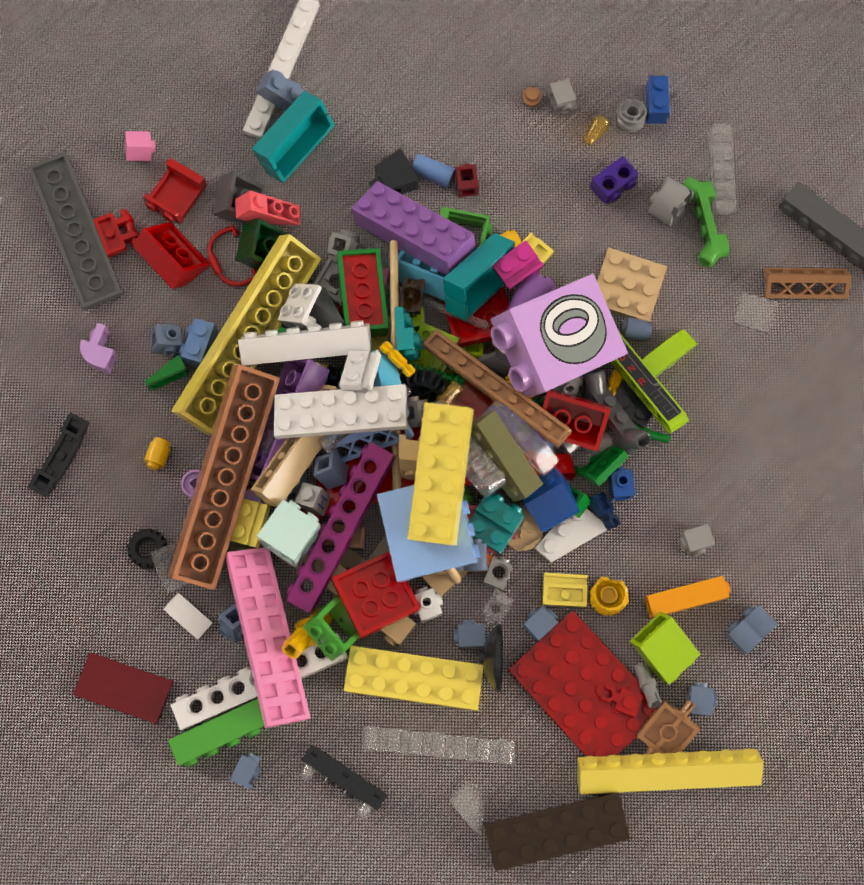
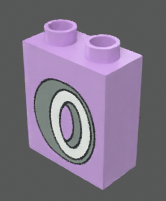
(557, 337)

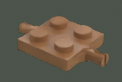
(668, 729)

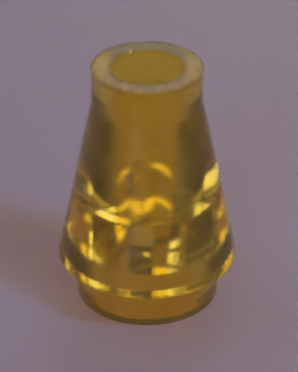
(596, 129)

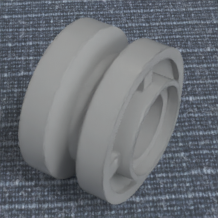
(638, 112)

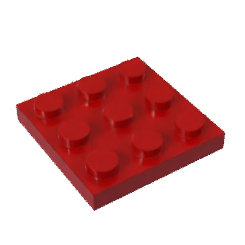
(471, 334)
(374, 595)

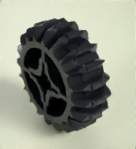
(425, 384)

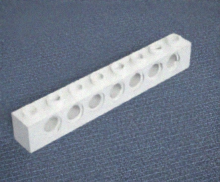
(188, 718)

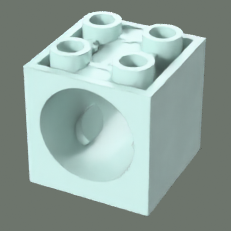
(289, 532)

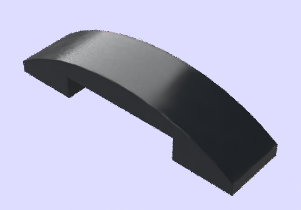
(61, 455)

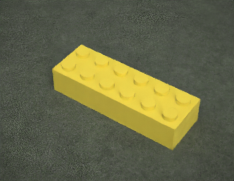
(440, 474)
(413, 678)

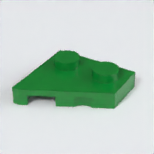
(602, 465)

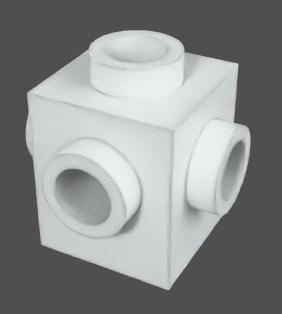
(434, 609)

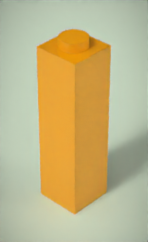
(687, 596)

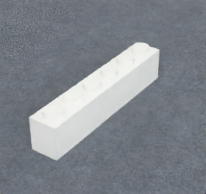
(304, 344)

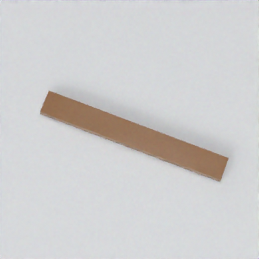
(496, 387)

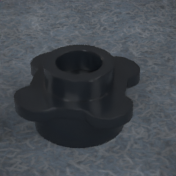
(333, 376)

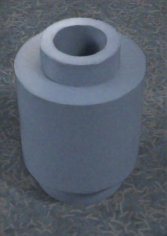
(636, 329)

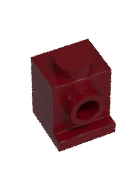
(469, 173)

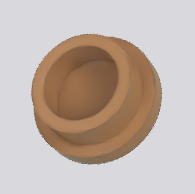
(531, 96)

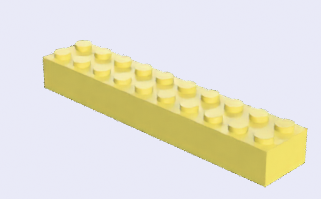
(257, 312)

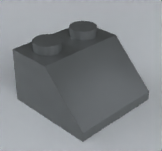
(228, 189)

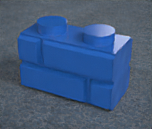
(657, 99)

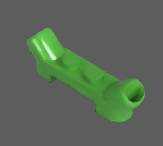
(715, 245)

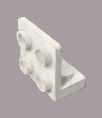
(299, 305)

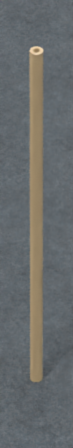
(394, 302)

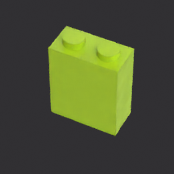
(665, 648)

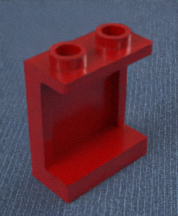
(175, 192)

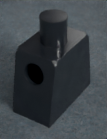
(396, 173)

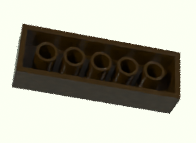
(556, 831)

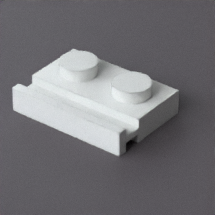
(360, 370)

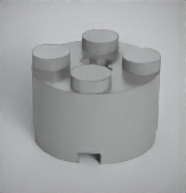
(670, 202)

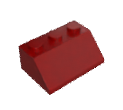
(170, 254)
(582, 416)

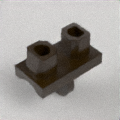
(412, 296)

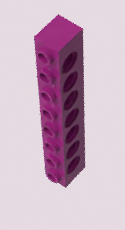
(309, 600)

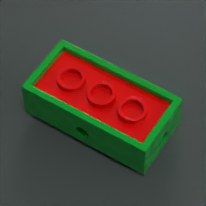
(363, 289)

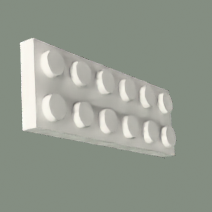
(340, 411)

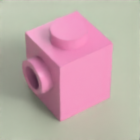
(138, 146)

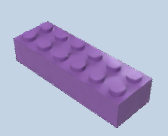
(415, 227)
(295, 377)

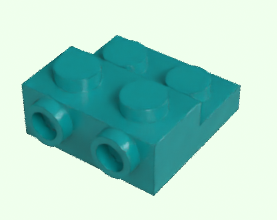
(407, 339)
(496, 522)

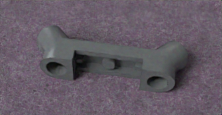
(627, 435)

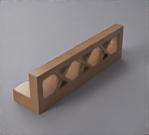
(810, 276)

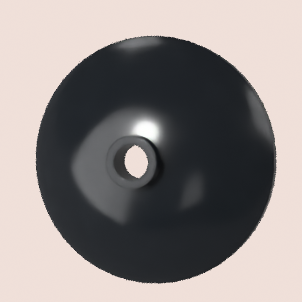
(492, 657)

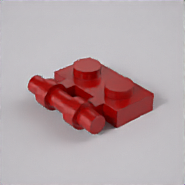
(110, 233)

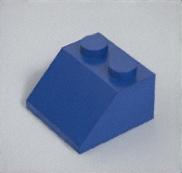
(551, 501)

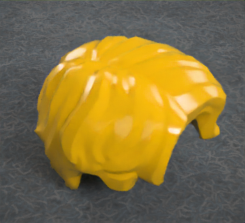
(609, 596)

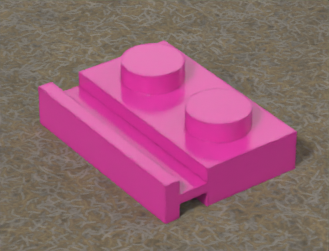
(517, 265)

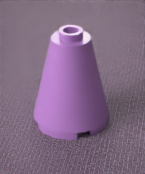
(531, 288)

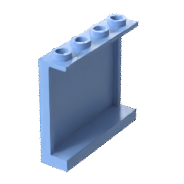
(421, 558)

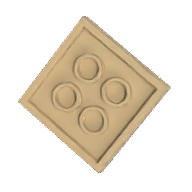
(630, 284)

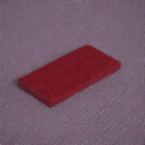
(123, 688)

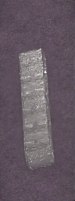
(438, 745)

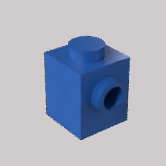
(621, 485)

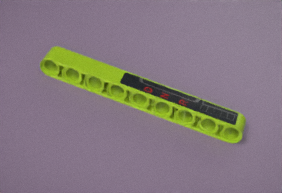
(649, 389)

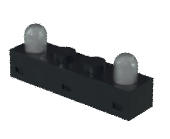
(337, 773)

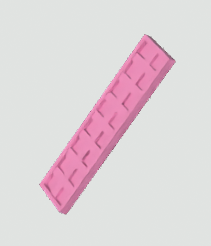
(264, 633)

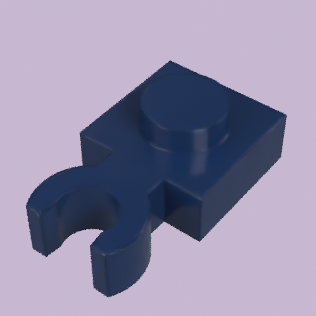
(603, 508)

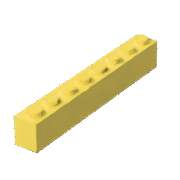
(669, 771)

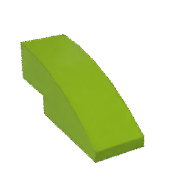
(669, 352)

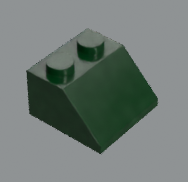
(256, 242)

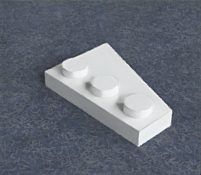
(570, 535)

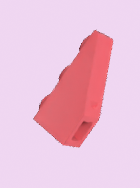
(269, 209)

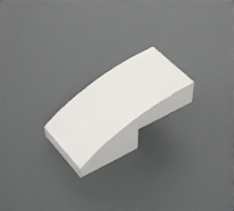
(187, 615)

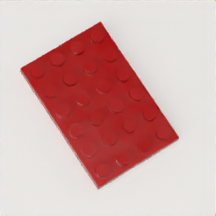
(567, 680)

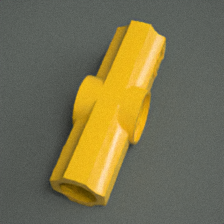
(300, 639)

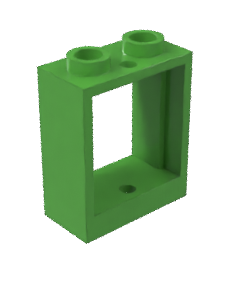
(469, 218)
(319, 629)

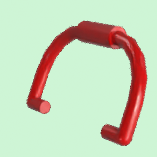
(215, 264)

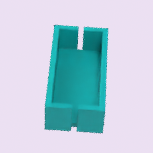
(293, 136)
(474, 279)

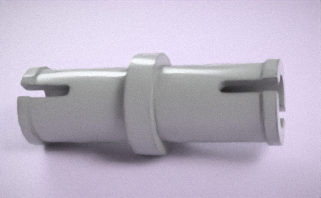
(648, 685)

